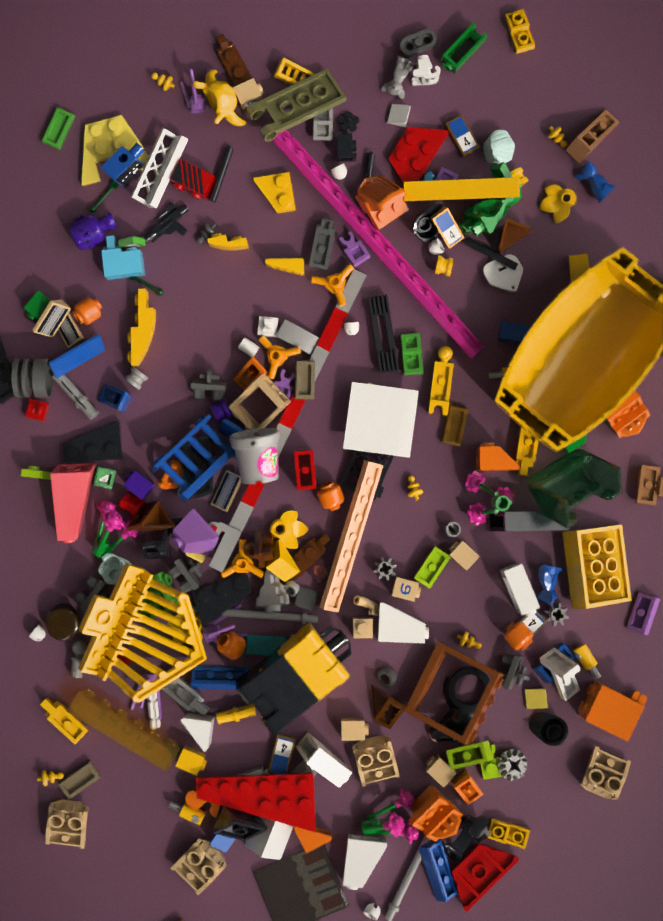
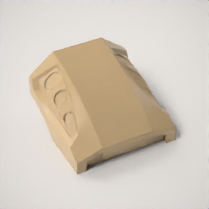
(375, 759)
(605, 774)
(67, 823)
(200, 865)

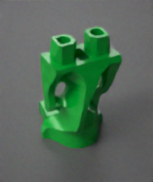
(487, 213)

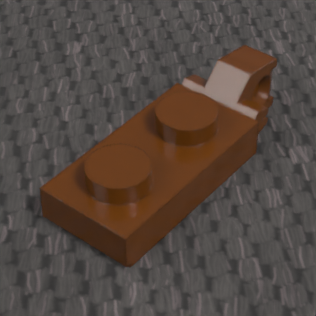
(232, 61)
(310, 554)

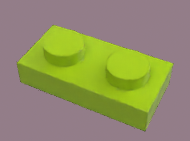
(432, 567)

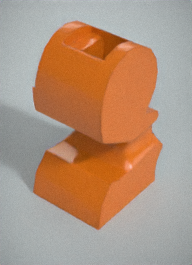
(193, 802)

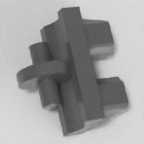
(209, 381)
(191, 581)
(97, 587)
(514, 663)

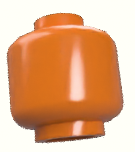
(87, 310)
(330, 495)
(518, 636)
(231, 645)

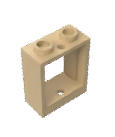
(271, 391)

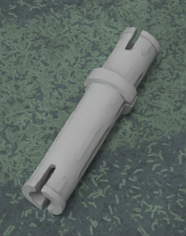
(80, 400)

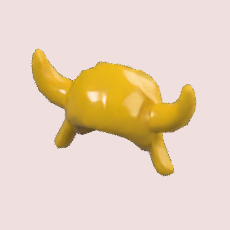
(221, 98)

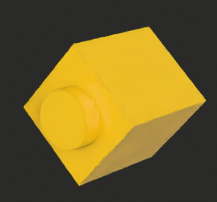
(191, 760)

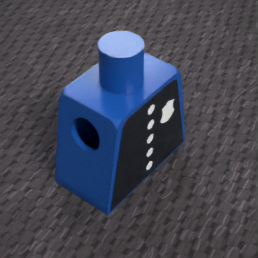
(124, 164)

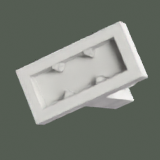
(563, 672)

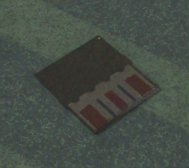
(301, 887)

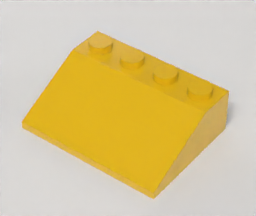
(596, 566)

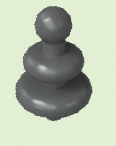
(206, 233)

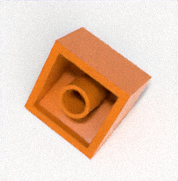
(494, 459)

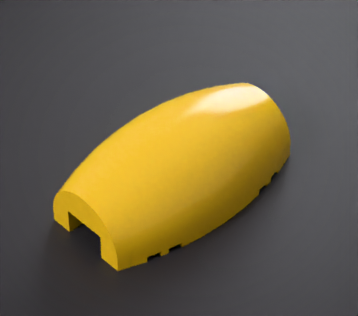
(585, 352)

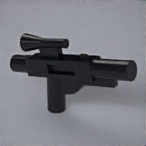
(169, 224)

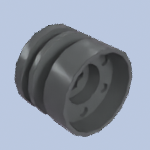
(29, 378)

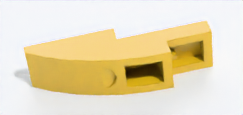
(141, 336)

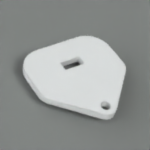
(506, 278)

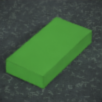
(58, 128)

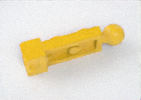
(441, 381)

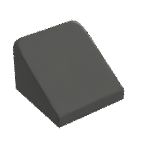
(306, 598)

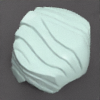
(499, 147)
(111, 568)

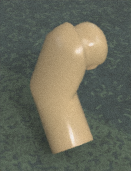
(367, 603)

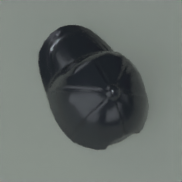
(423, 226)
(549, 728)

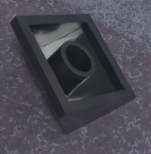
(238, 824)

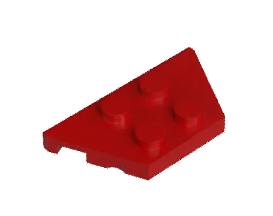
(416, 152)
(480, 872)

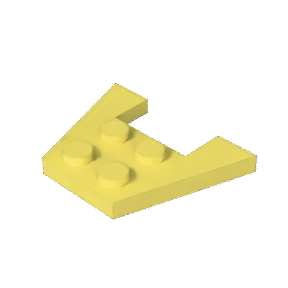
(102, 141)

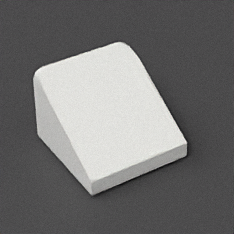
(399, 115)

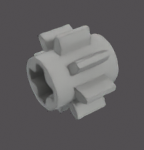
(390, 571)
(558, 619)

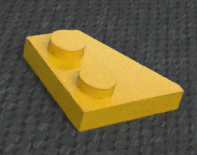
(277, 191)

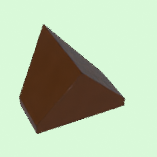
(510, 234)
(151, 518)
(386, 707)

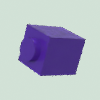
(138, 484)

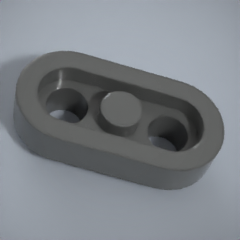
(417, 43)

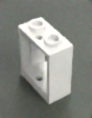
(520, 589)

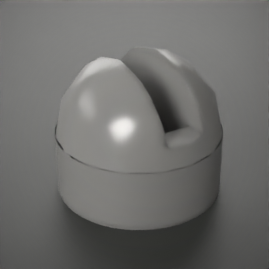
(455, 527)
(295, 588)

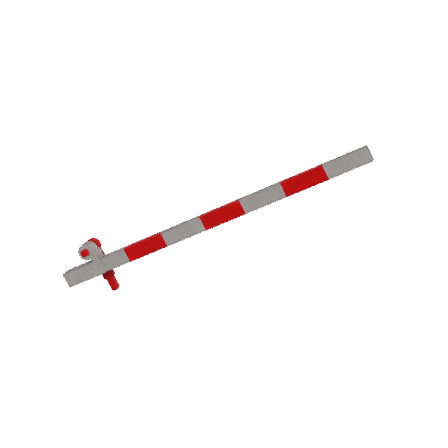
(231, 534)

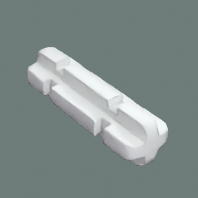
(153, 711)

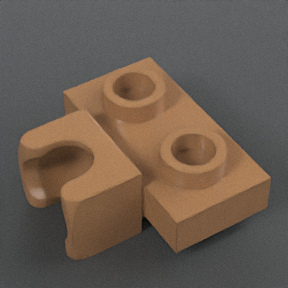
(649, 485)

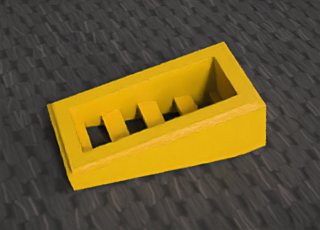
(291, 65)
(290, 265)

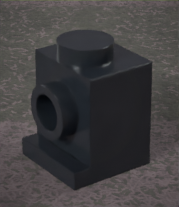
(346, 147)

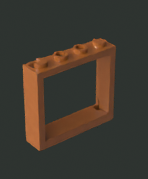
(426, 680)

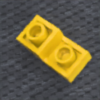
(519, 31)
(221, 242)
(578, 265)
(508, 833)

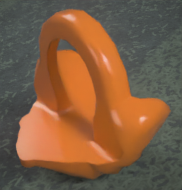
(166, 482)

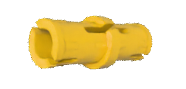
(236, 714)

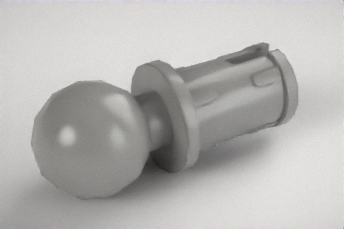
(79, 649)

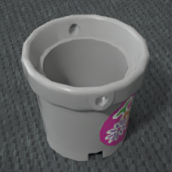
(257, 454)

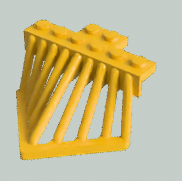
(112, 619)

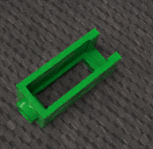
(470, 33)

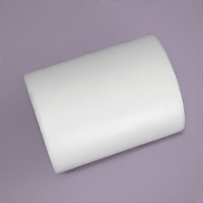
(248, 347)

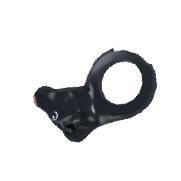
(459, 713)

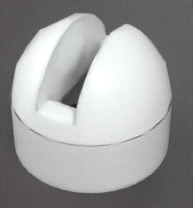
(339, 172)
(436, 247)
(351, 328)
(37, 634)
(372, 912)

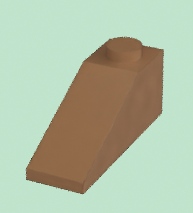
(592, 136)

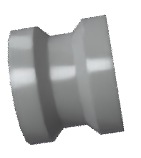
(136, 378)

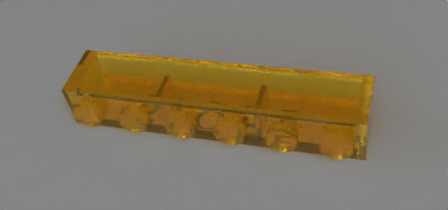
(123, 729)

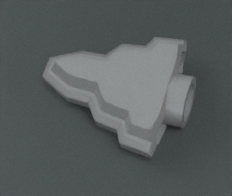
(272, 594)

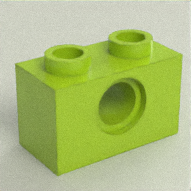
(469, 755)

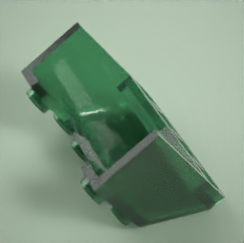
(571, 482)

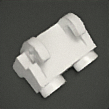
(423, 74)

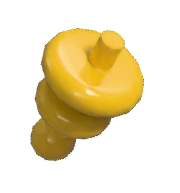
(162, 80)
(558, 137)
(413, 486)
(470, 641)
(45, 778)

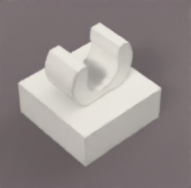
(267, 326)

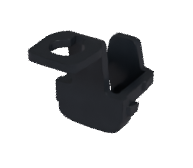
(161, 547)
(472, 828)

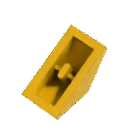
(283, 564)

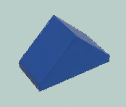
(114, 398)

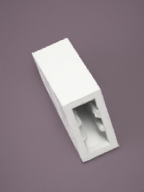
(399, 626)
(323, 760)
(361, 859)

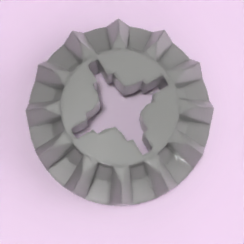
(504, 765)

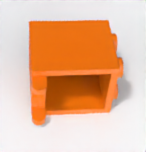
(612, 709)

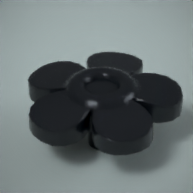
(348, 121)

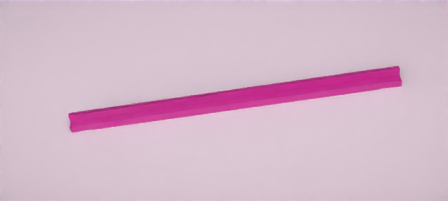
(378, 243)

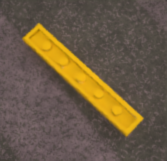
(462, 189)

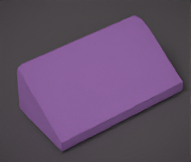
(643, 613)

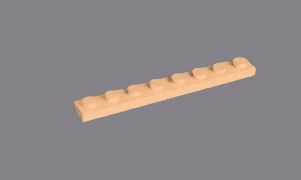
(351, 536)

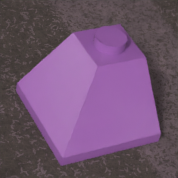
(194, 535)

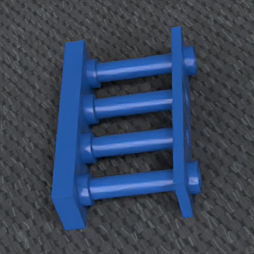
(200, 475)

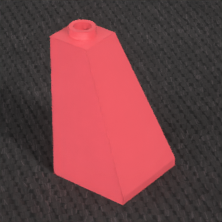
(70, 496)

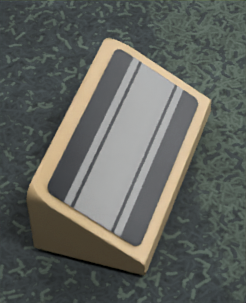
(52, 318)
(70, 331)
(226, 491)

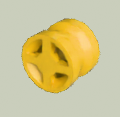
(519, 173)
(444, 266)

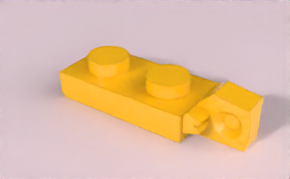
(525, 452)
(64, 721)

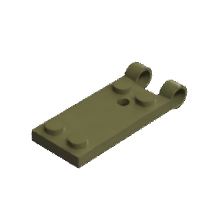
(304, 99)

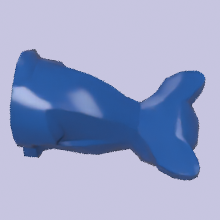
(598, 183)
(548, 580)

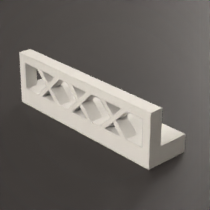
(165, 171)

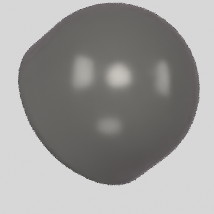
(391, 673)

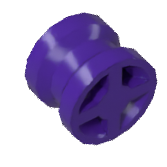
(220, 410)

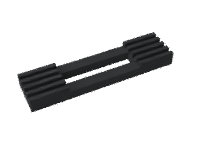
(388, 360)

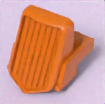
(381, 200)
(629, 416)
(435, 815)

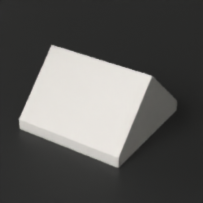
(200, 728)
(272, 841)

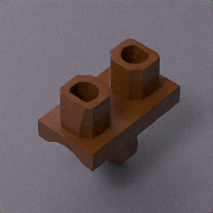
(261, 548)

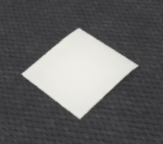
(380, 419)

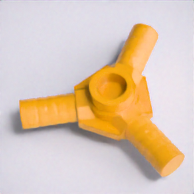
(335, 283)
(277, 355)
(242, 563)

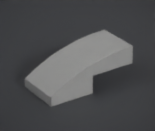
(323, 126)
(297, 336)

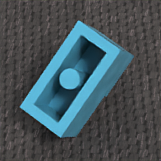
(120, 263)

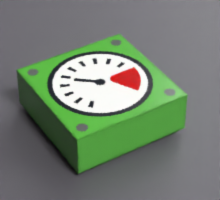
(131, 241)

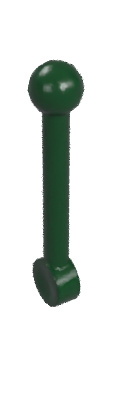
(114, 185)
(159, 292)

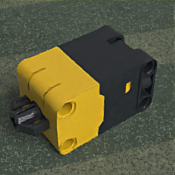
(295, 676)

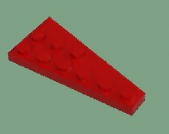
(276, 797)

